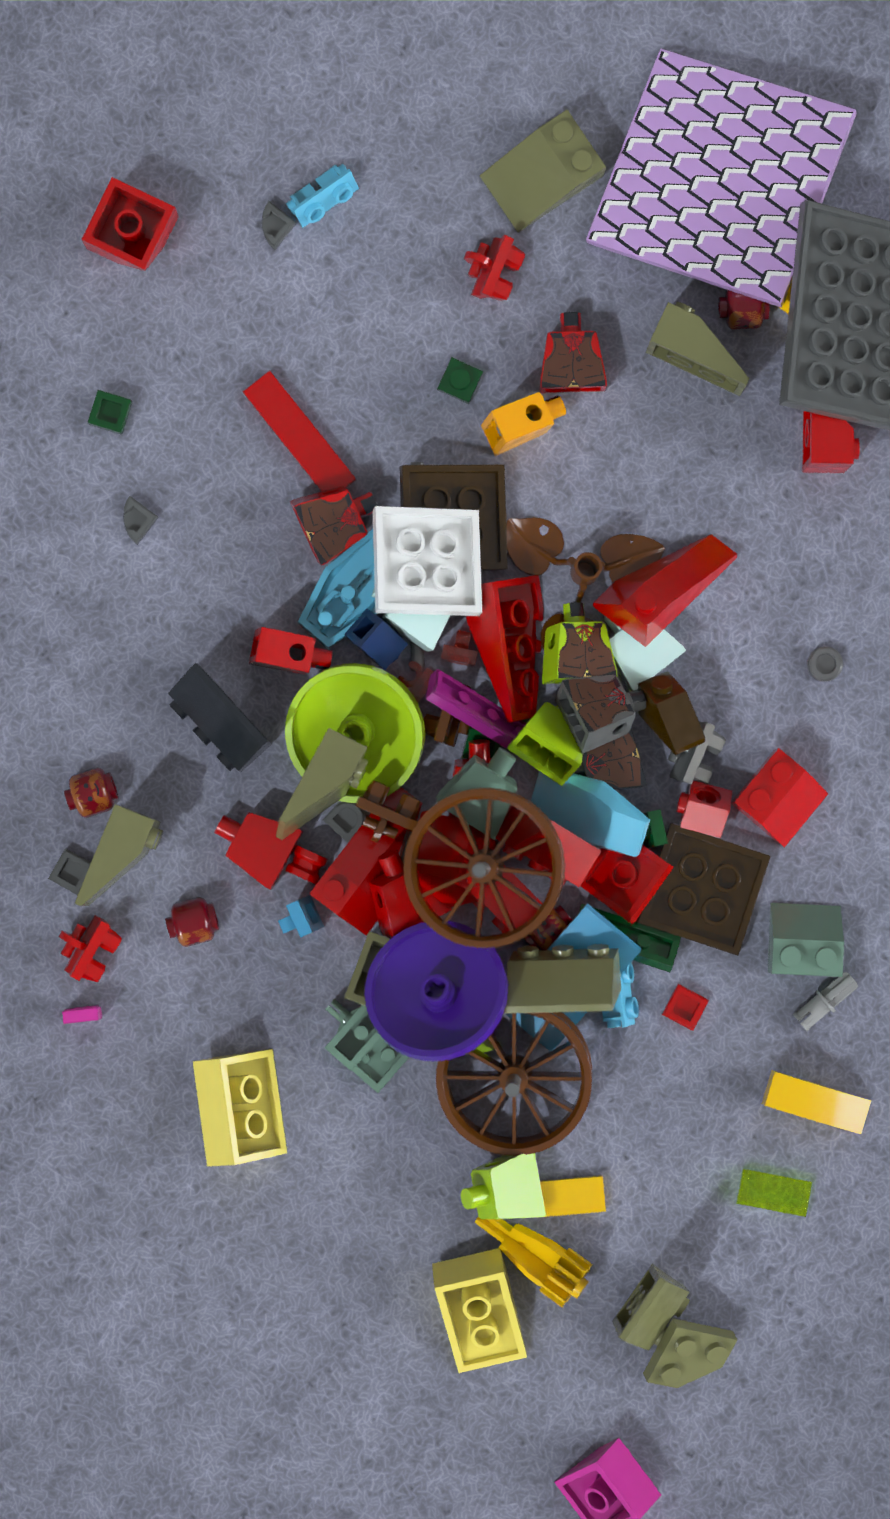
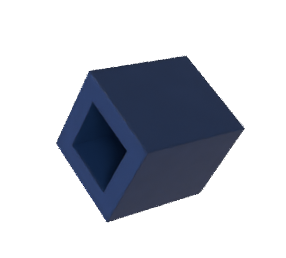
(376, 639)

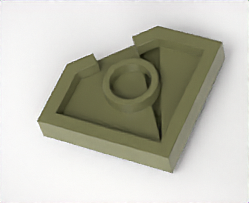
(688, 1353)

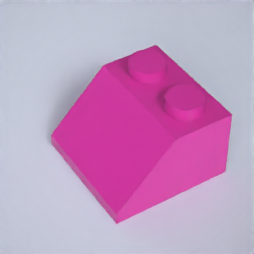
(609, 1485)

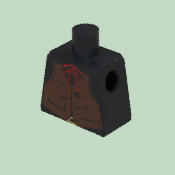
(615, 764)

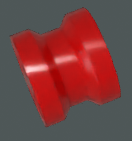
(306, 864)

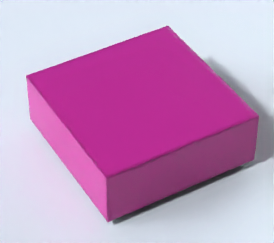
(82, 1014)

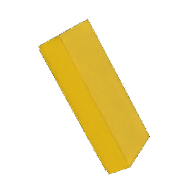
(573, 1195)

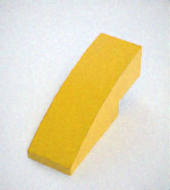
(816, 1102)

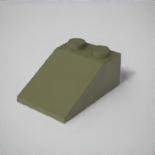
(543, 171)
(691, 346)
(327, 779)
(121, 847)
(650, 1309)

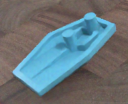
(341, 594)
(592, 812)

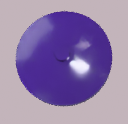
(434, 994)

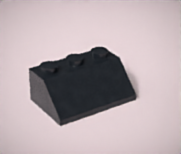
(217, 719)

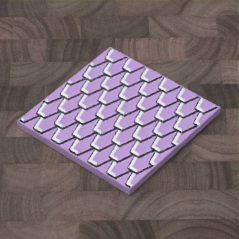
(719, 176)

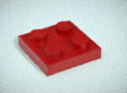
(626, 881)

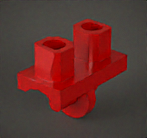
(488, 268)
(82, 961)

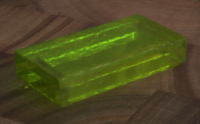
(774, 1192)

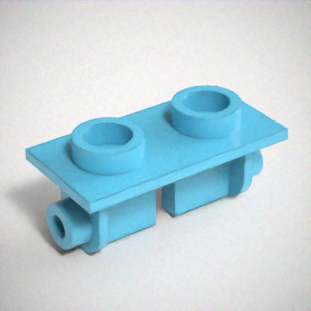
(336, 187)
(626, 1006)

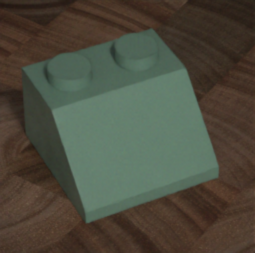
(805, 940)

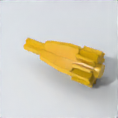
(541, 1259)

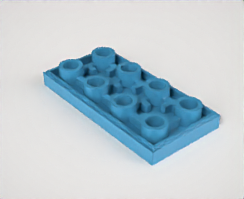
(584, 930)

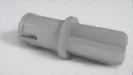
(826, 1000)

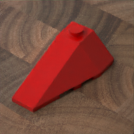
(657, 593)

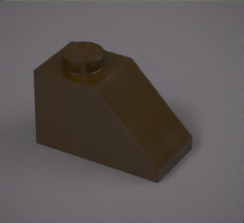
(671, 713)

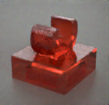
(459, 652)
(421, 681)

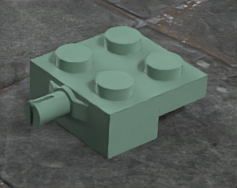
(362, 1048)

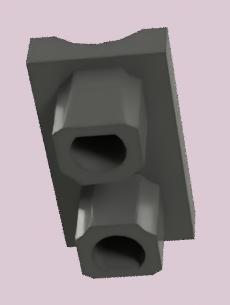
(688, 763)

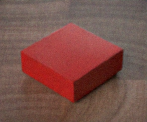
(685, 1007)

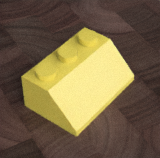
(239, 1108)

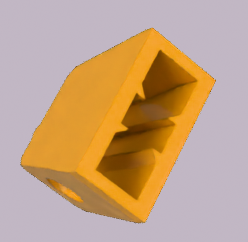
(516, 426)

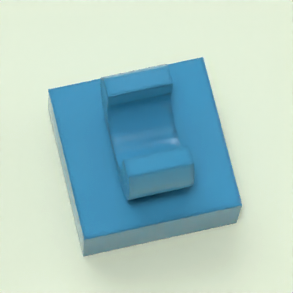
(302, 917)

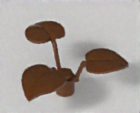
(535, 552)

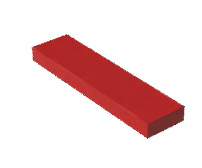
(298, 433)

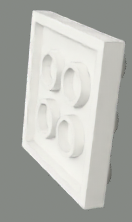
(427, 561)

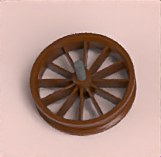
(484, 868)
(513, 1076)

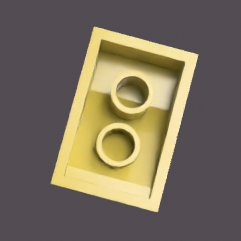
(478, 1310)

